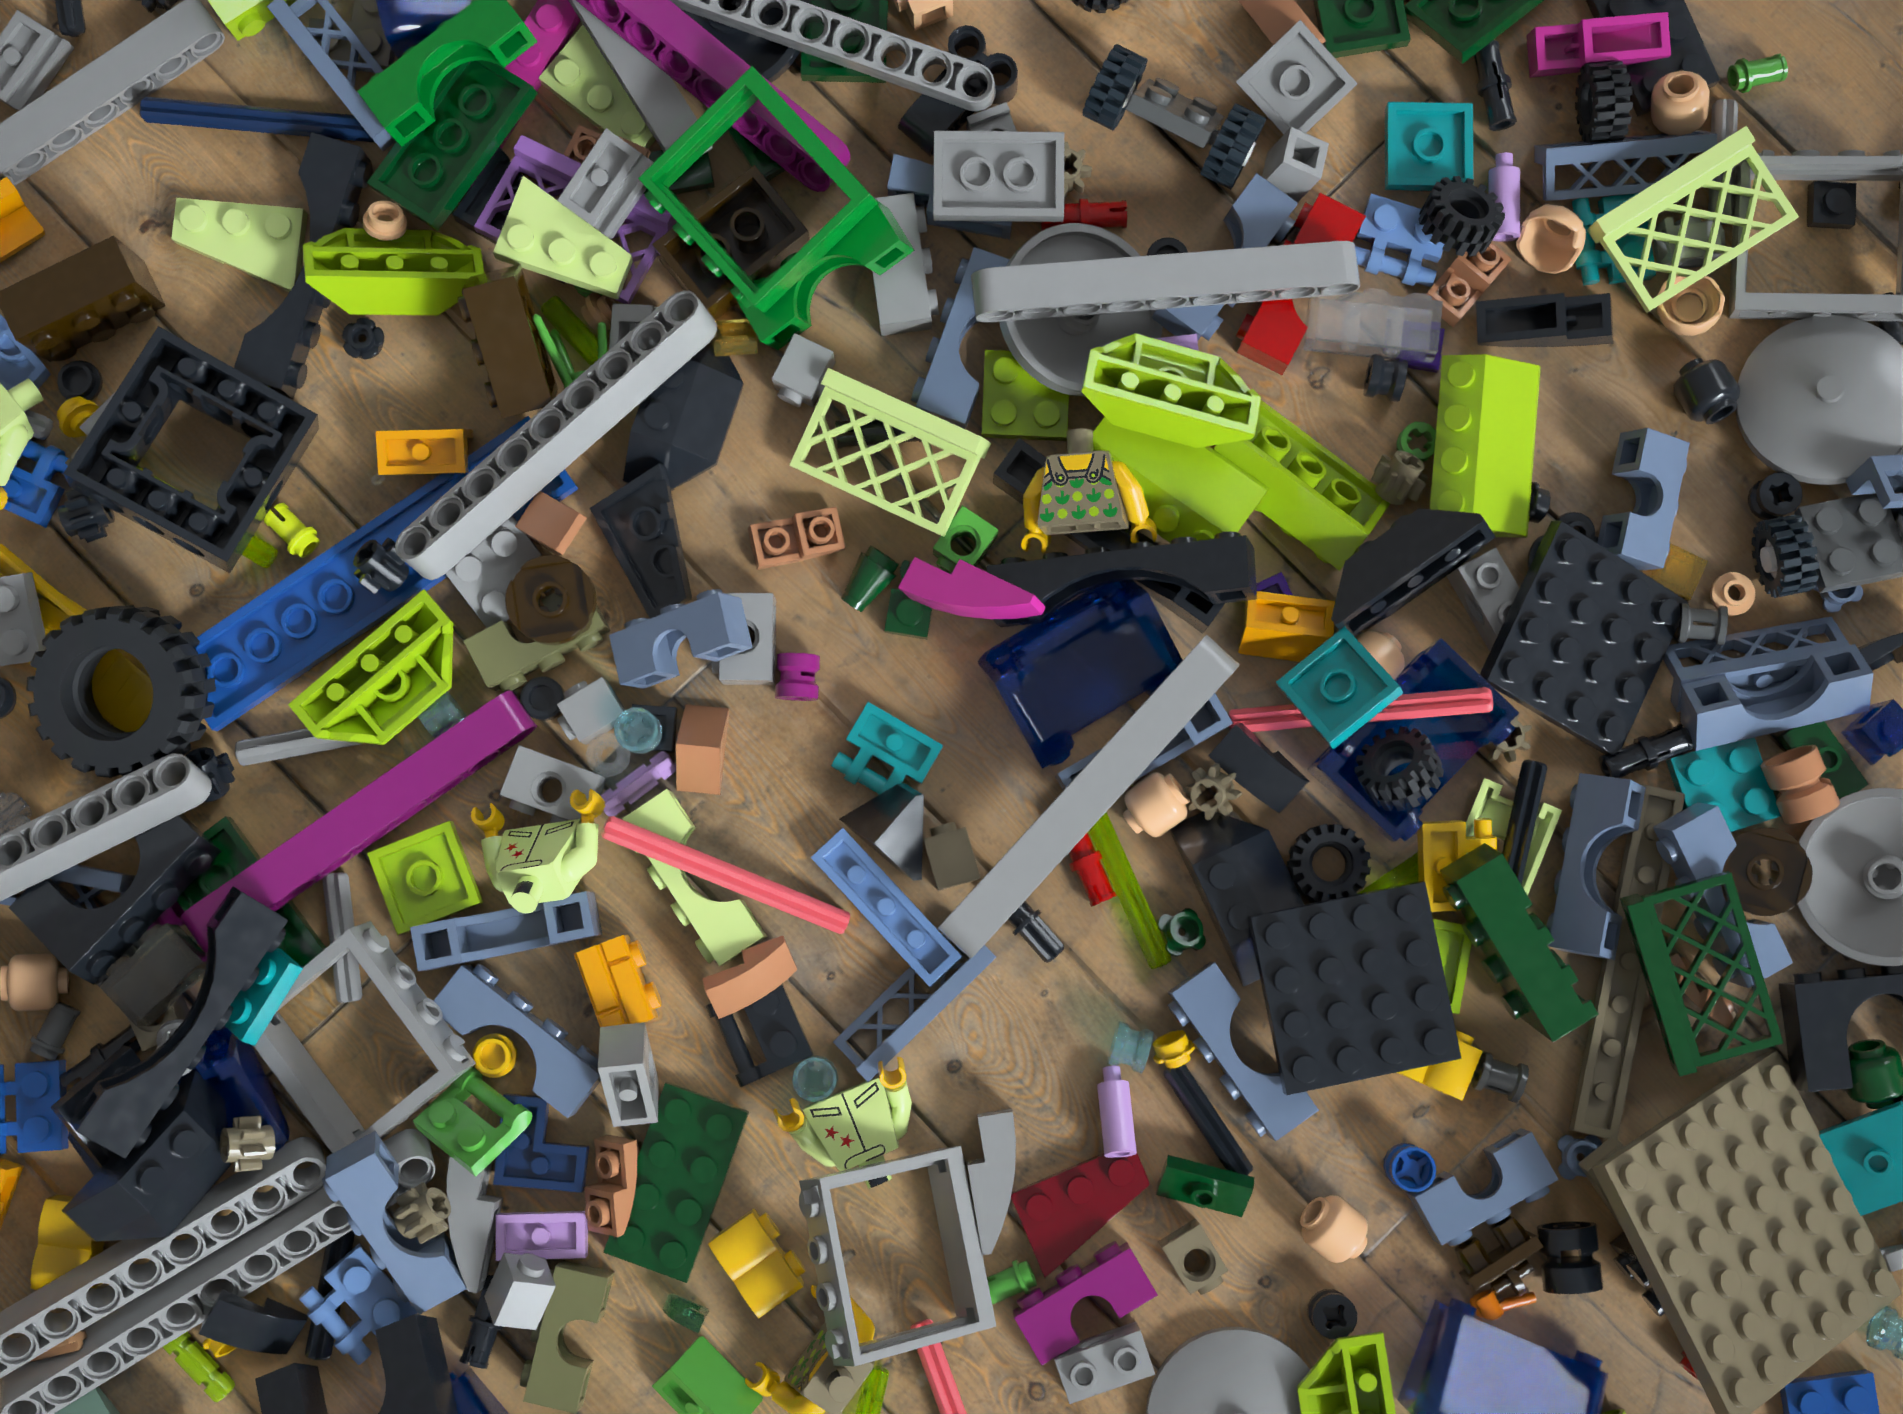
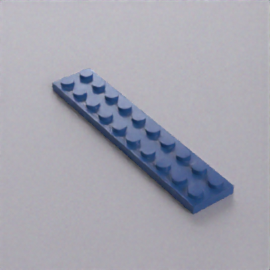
(323, 605)

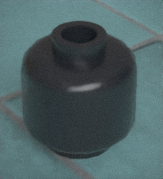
(1706, 390)

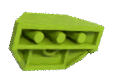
(393, 277)
(1170, 392)
(383, 678)
(1349, 1379)

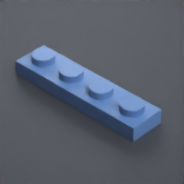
(886, 907)

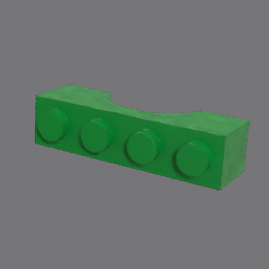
(406, 89)
(872, 243)

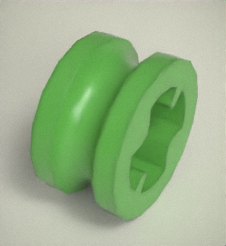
(1418, 429)

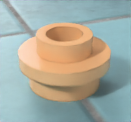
(385, 221)
(1720, 597)

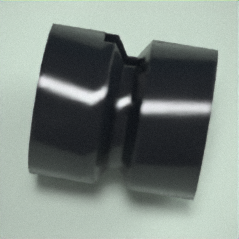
(1570, 1273)

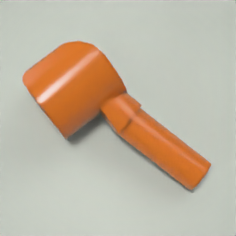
(1491, 1309)

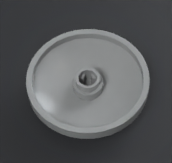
(1059, 347)
(1822, 398)
(1858, 876)
(1228, 1374)

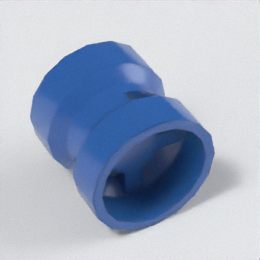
(1417, 1167)

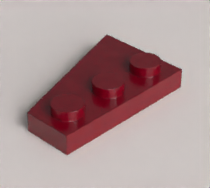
(1076, 1204)

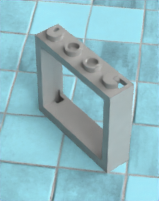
(1809, 165)
(420, 1015)
(959, 1244)

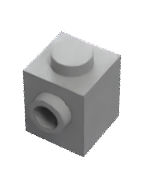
(1295, 163)
(802, 371)
(589, 710)
(519, 1291)

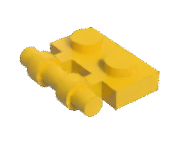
(1441, 845)

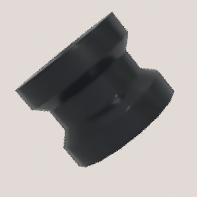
(1385, 377)
(1767, 504)
(1324, 1308)

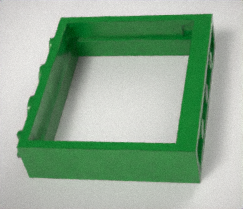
(702, 136)

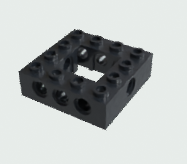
(127, 427)

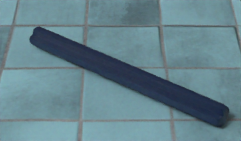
(252, 118)

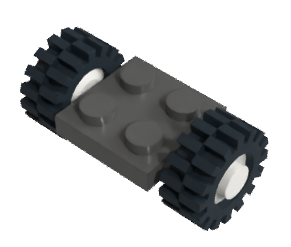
(1162, 104)
(1830, 544)

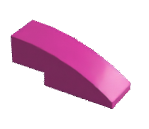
(1597, 40)
(968, 592)

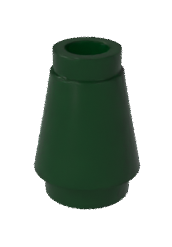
(869, 578)

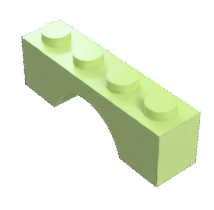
(722, 926)

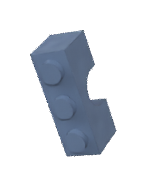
(1655, 469)
(649, 647)
(1517, 1174)

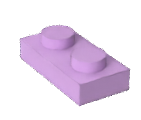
(542, 1234)

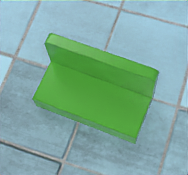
(706, 1384)

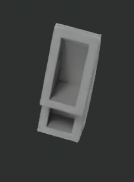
(993, 1175)
(472, 1222)

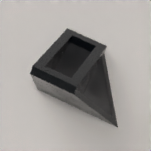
(893, 827)

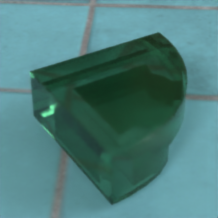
(685, 1312)

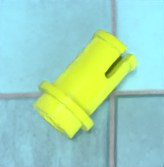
(300, 539)

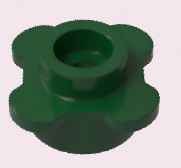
(1193, 928)

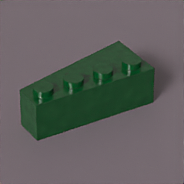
(1514, 944)

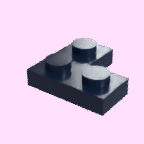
(538, 1163)

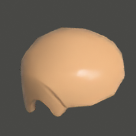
(1551, 238)
(1692, 309)

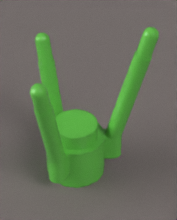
(558, 353)

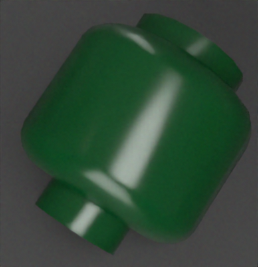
(1875, 1073)

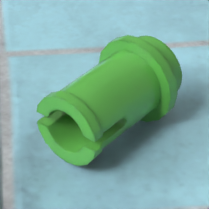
(1747, 74)
(1011, 1281)

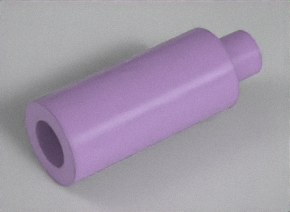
(1505, 183)
(1116, 1114)

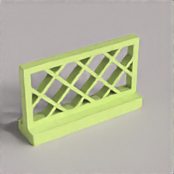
(1675, 187)
(902, 417)

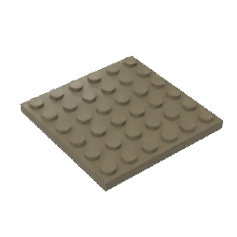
(1747, 1235)

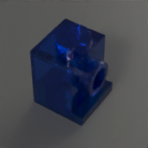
(1877, 731)

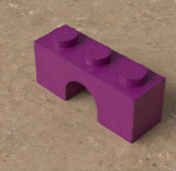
(1046, 1315)

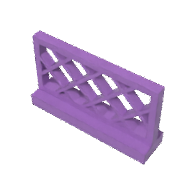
(557, 171)

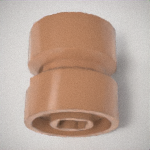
(1801, 788)

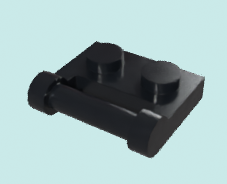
(776, 1031)

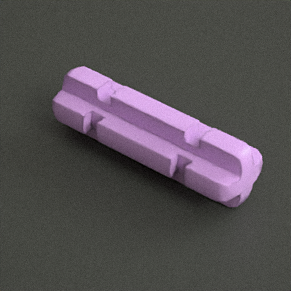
(638, 783)

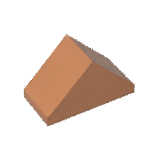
(550, 523)
(701, 749)

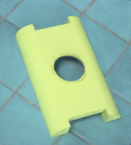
(1498, 808)

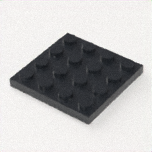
(1583, 639)
(1354, 987)

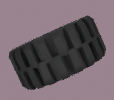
(66, 699)

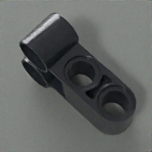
(936, 115)

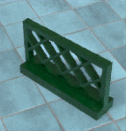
(1662, 981)

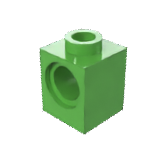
(969, 525)

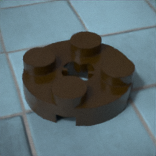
(567, 581)
(1786, 857)

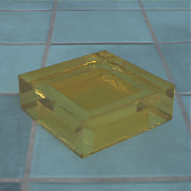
(735, 338)
(1680, 572)

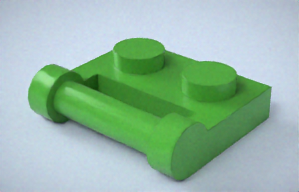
(465, 1133)

